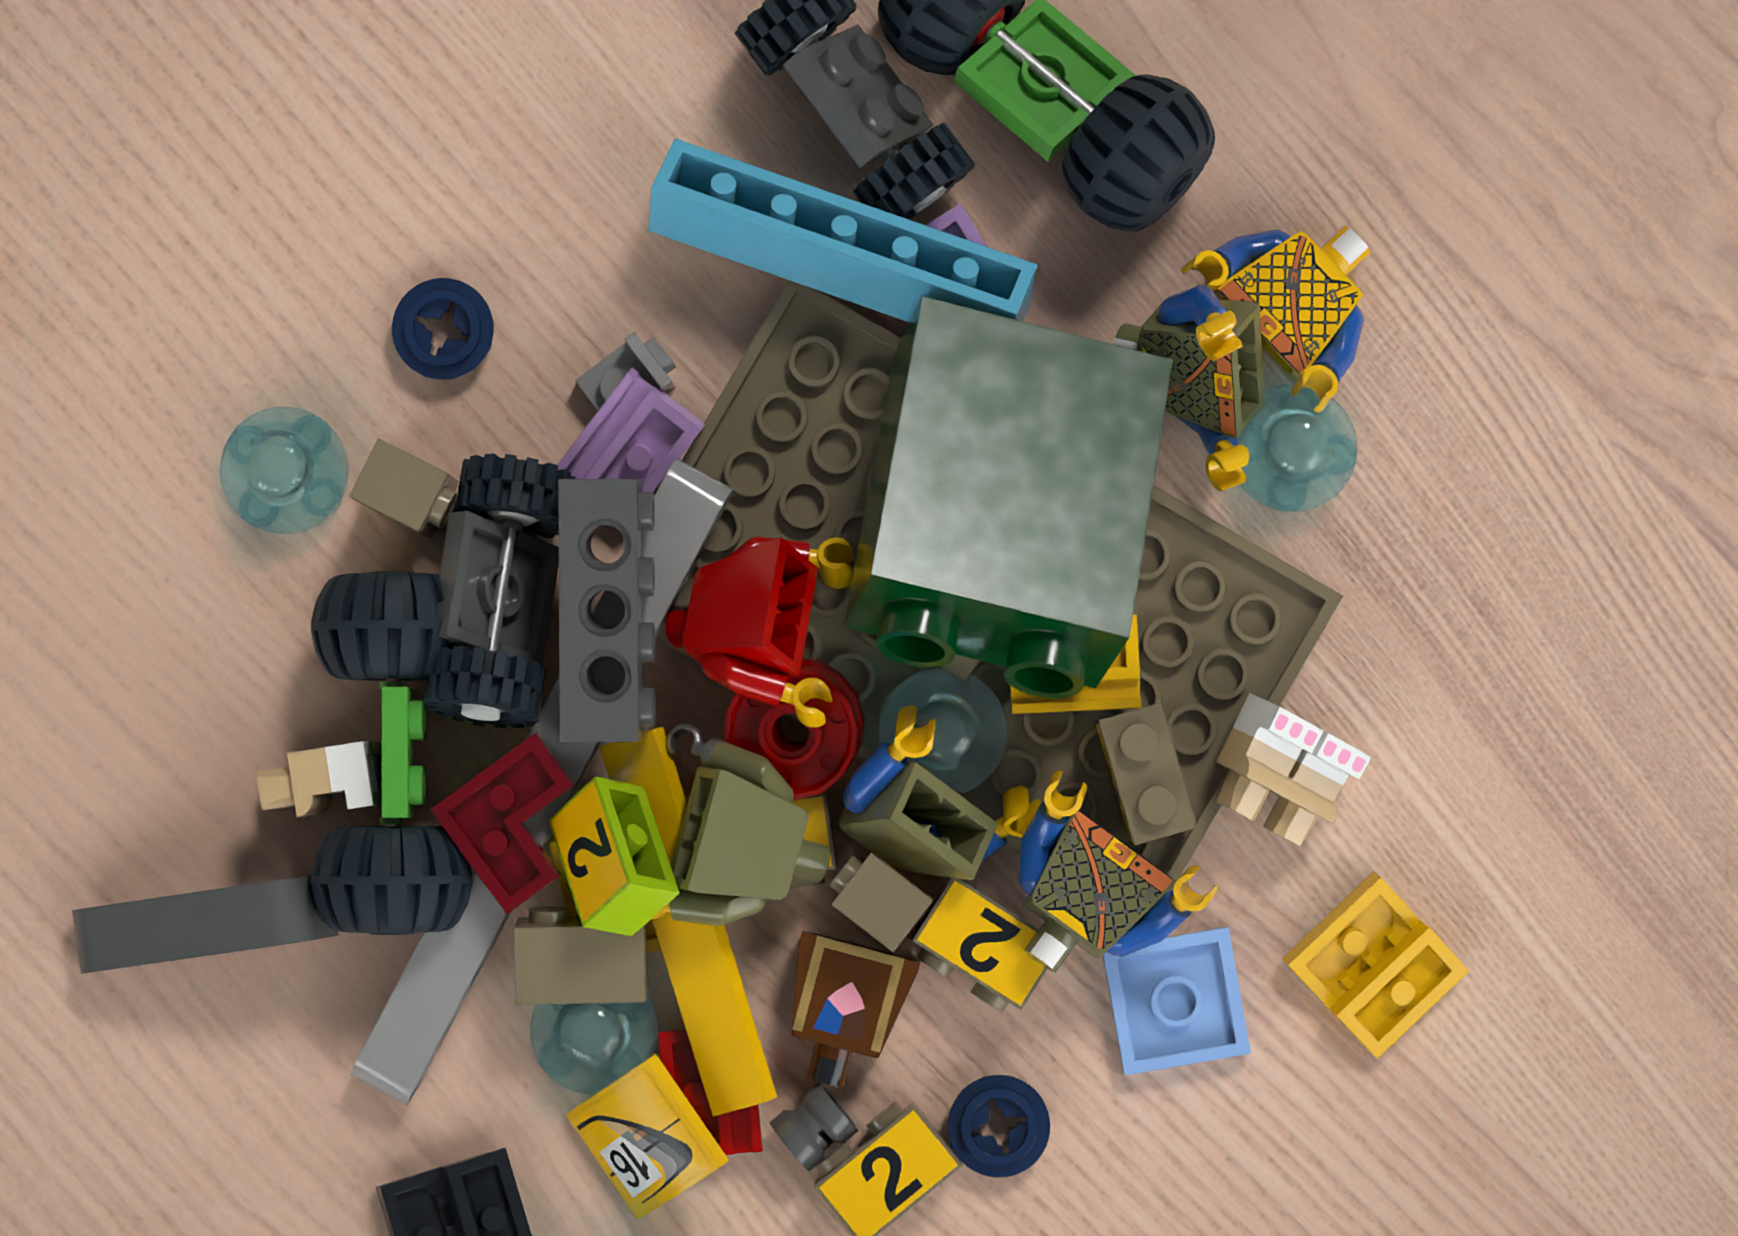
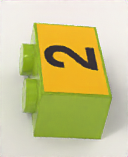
(613, 856)

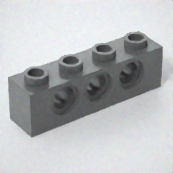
(584, 709)

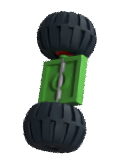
(1128, 135)
(389, 874)

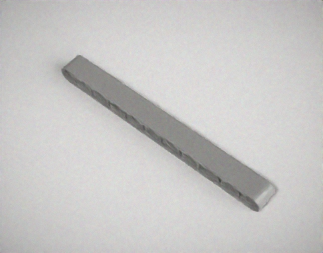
(450, 960)

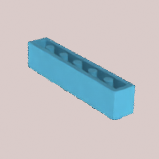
(828, 239)

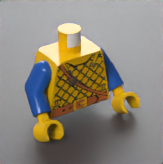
(1303, 299)

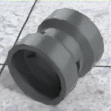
(813, 1126)

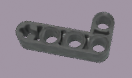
(198, 924)

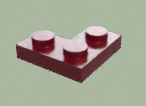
(489, 818)

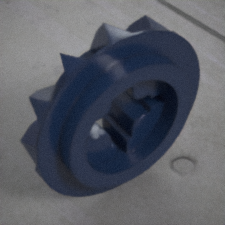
(431, 301)
(1025, 1141)

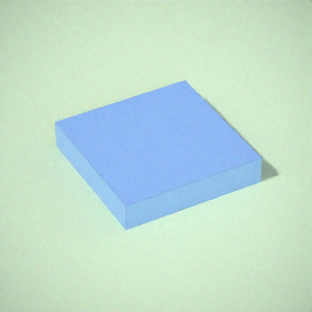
(1177, 1002)

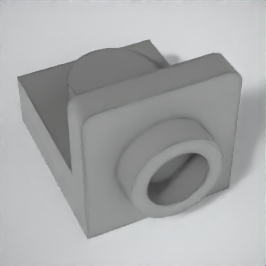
(646, 358)

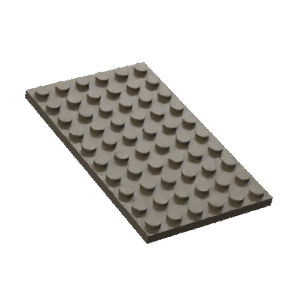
(1210, 606)

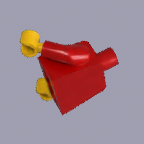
(754, 615)

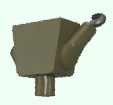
(737, 836)

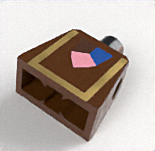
(846, 1001)

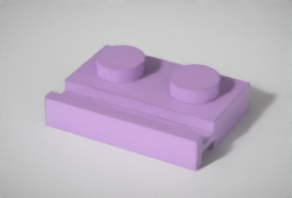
(633, 435)

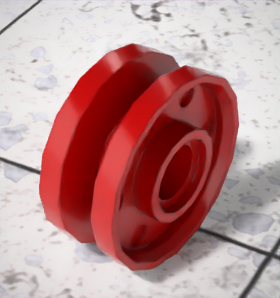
(828, 752)

